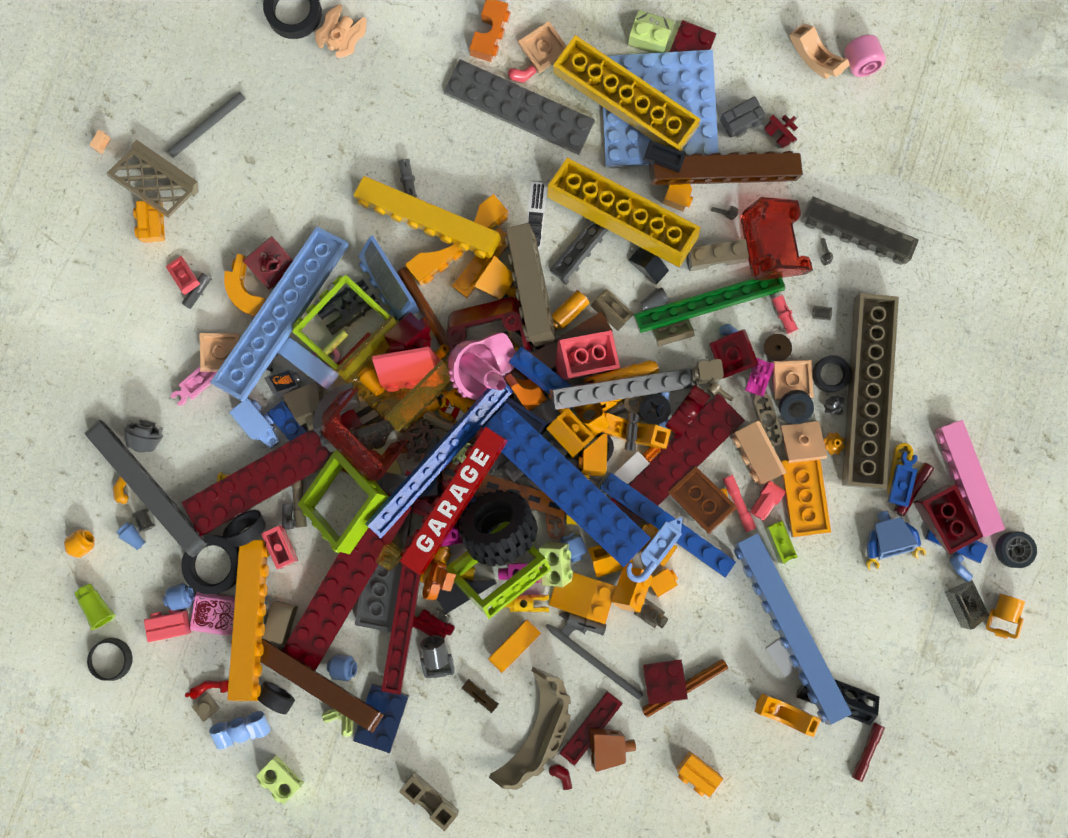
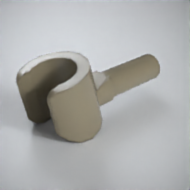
(715, 388)

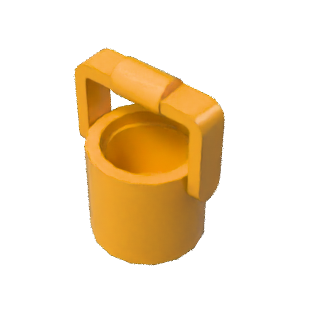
(1010, 610)

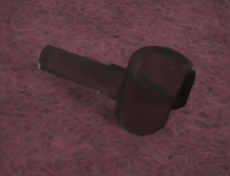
(730, 214)
(827, 257)

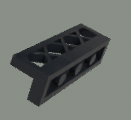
(857, 706)

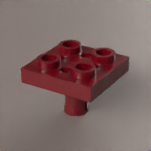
(270, 275)

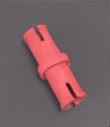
(784, 314)

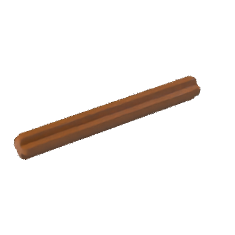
(423, 305)
(691, 684)

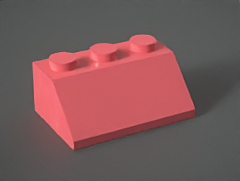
(586, 355)
(404, 368)

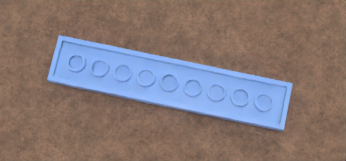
(278, 314)

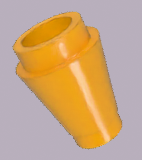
(369, 378)

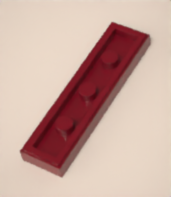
(598, 719)

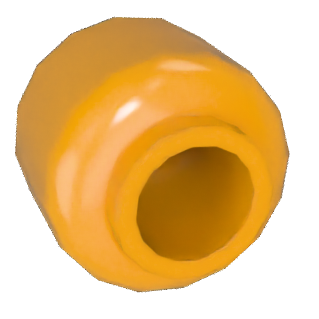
(79, 543)

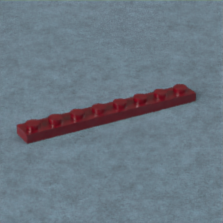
(401, 629)

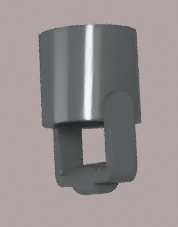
(435, 657)

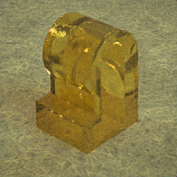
(391, 554)

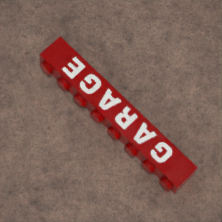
(453, 501)

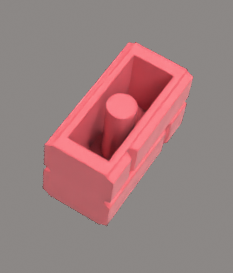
(280, 547)
(167, 626)

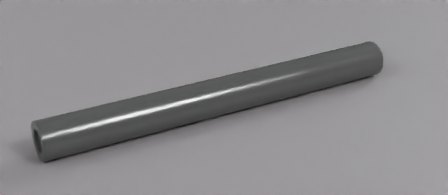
(206, 124)

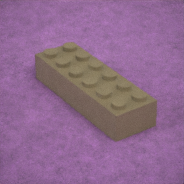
(531, 285)

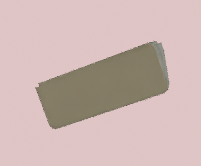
(612, 309)

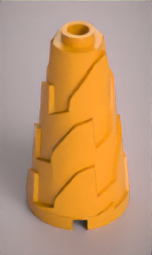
(632, 370)

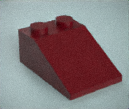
(948, 518)

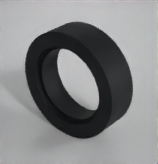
(293, 31)
(195, 582)

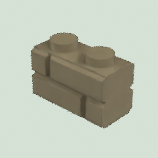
(707, 372)

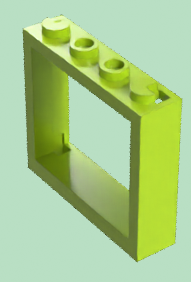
(325, 297)
(357, 526)
(507, 591)

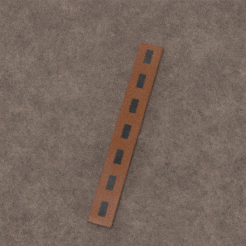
(536, 499)

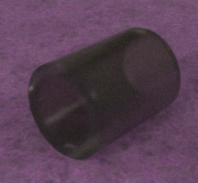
(822, 313)

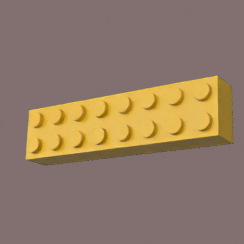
(625, 95)
(623, 212)

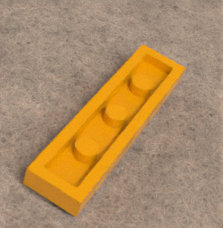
(463, 282)

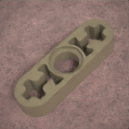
(757, 407)

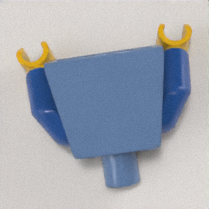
(892, 538)

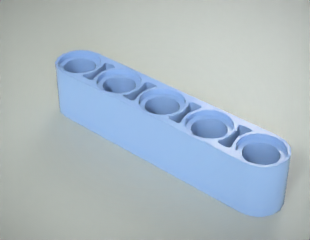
(308, 363)

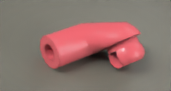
(520, 75)

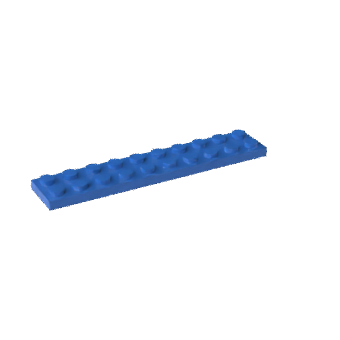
(568, 487)

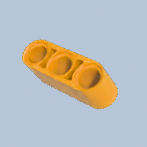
(514, 646)

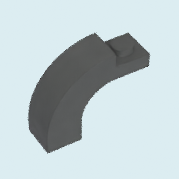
(325, 403)

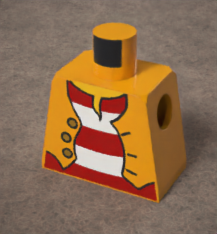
(454, 405)

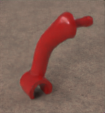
(196, 691)

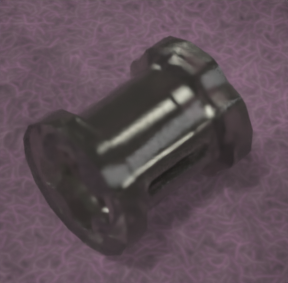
(143, 520)

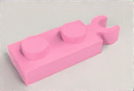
(193, 385)

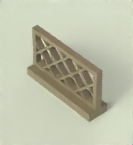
(166, 171)

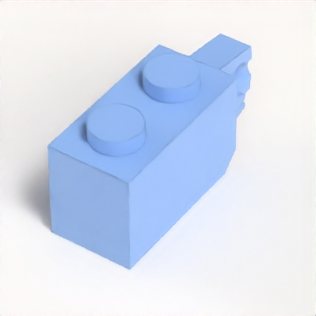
(255, 422)

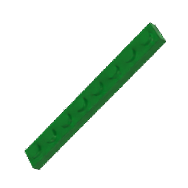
(706, 303)

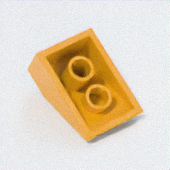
(584, 597)

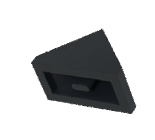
(649, 265)

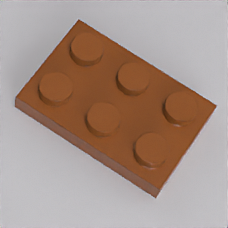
(702, 500)

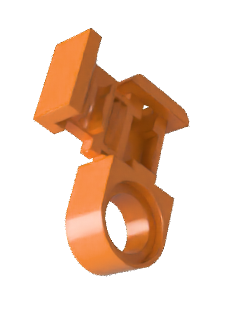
(438, 579)

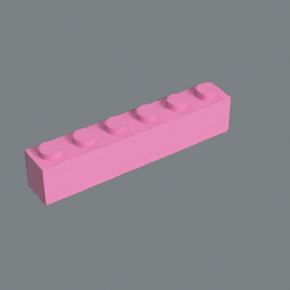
(969, 476)

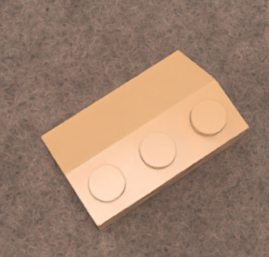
(758, 453)

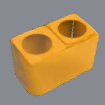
(598, 423)

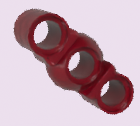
(687, 411)

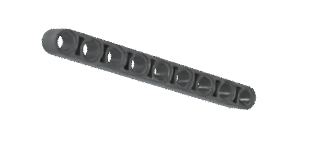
(146, 488)

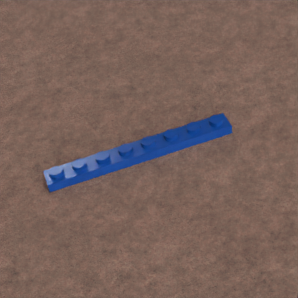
(657, 517)

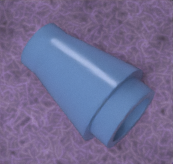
(130, 535)

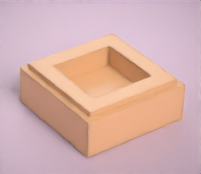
(100, 141)

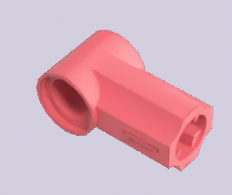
(769, 497)

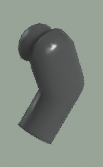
(287, 521)

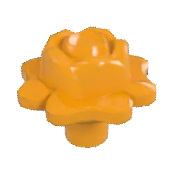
(834, 443)

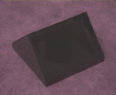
(967, 605)

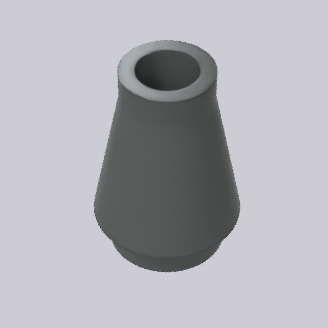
(654, 299)

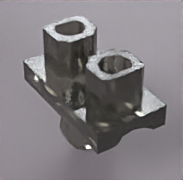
(652, 614)

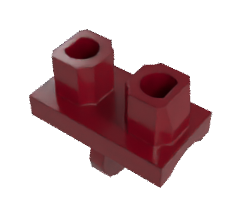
(787, 137)

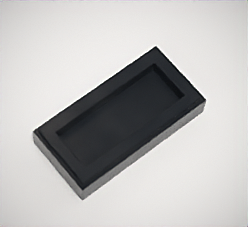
(664, 156)

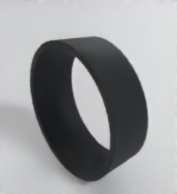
(251, 518)
(127, 659)

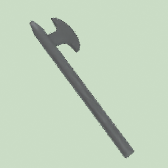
(563, 636)

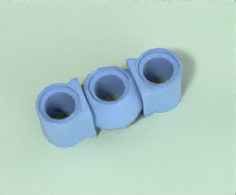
(239, 730)

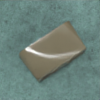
(280, 622)

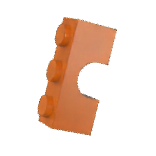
(485, 44)

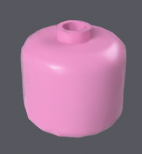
(865, 55)

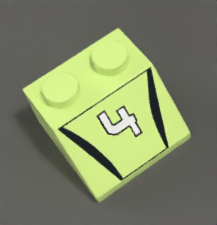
(650, 32)

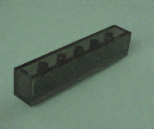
(859, 230)

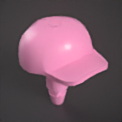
(481, 364)

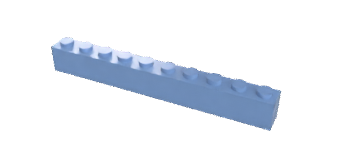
(792, 630)

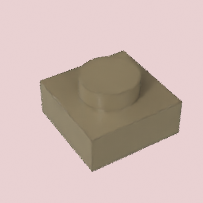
(206, 707)

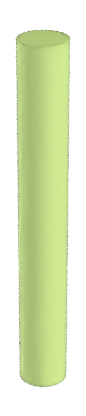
(333, 344)

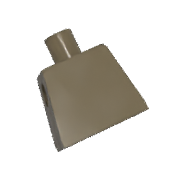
(304, 402)

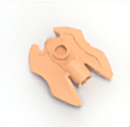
(340, 34)

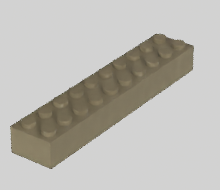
(870, 391)

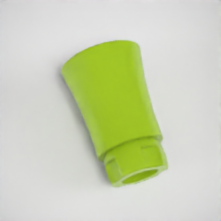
(94, 607)

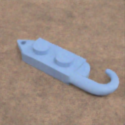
(657, 549)

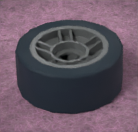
(1025, 546)

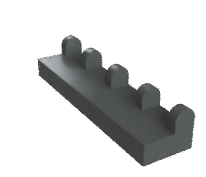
(578, 251)

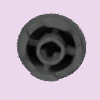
(142, 436)

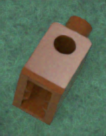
(608, 748)

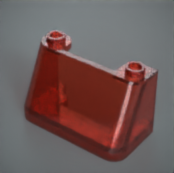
(772, 239)

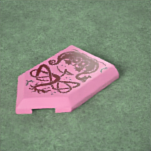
(213, 614)

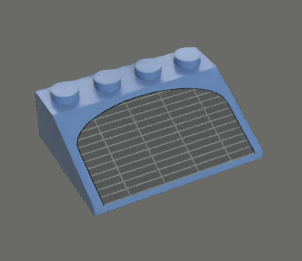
(387, 280)

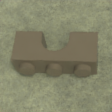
(708, 255)
(423, 794)

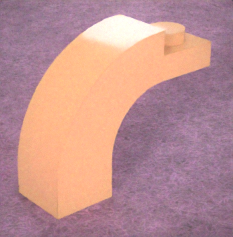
(815, 54)

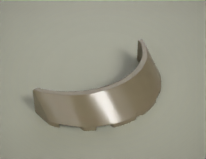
(544, 738)

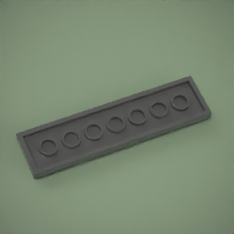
(519, 106)
(379, 596)

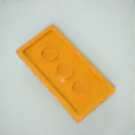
(806, 498)

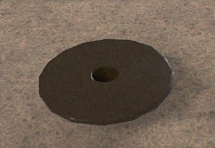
(777, 347)

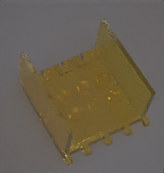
(402, 405)

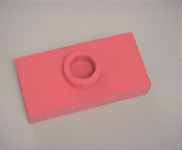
(182, 275)

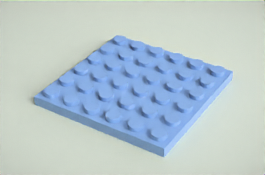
(684, 78)

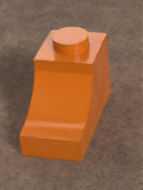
(527, 391)

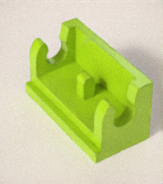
(781, 542)

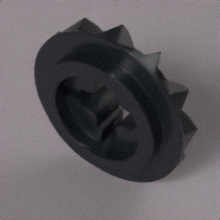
(658, 400)

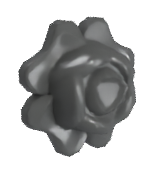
(834, 405)

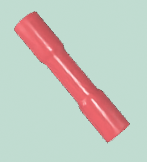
(744, 514)

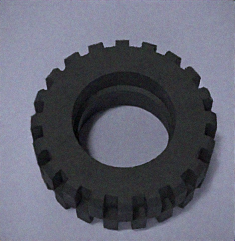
(505, 544)

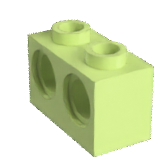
(557, 564)
(284, 775)

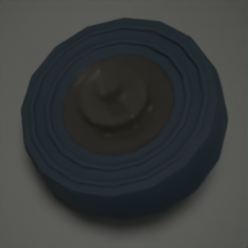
(796, 407)

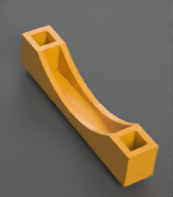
(426, 265)

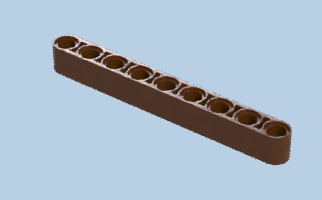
(320, 687)

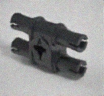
(337, 304)

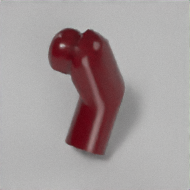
(561, 773)

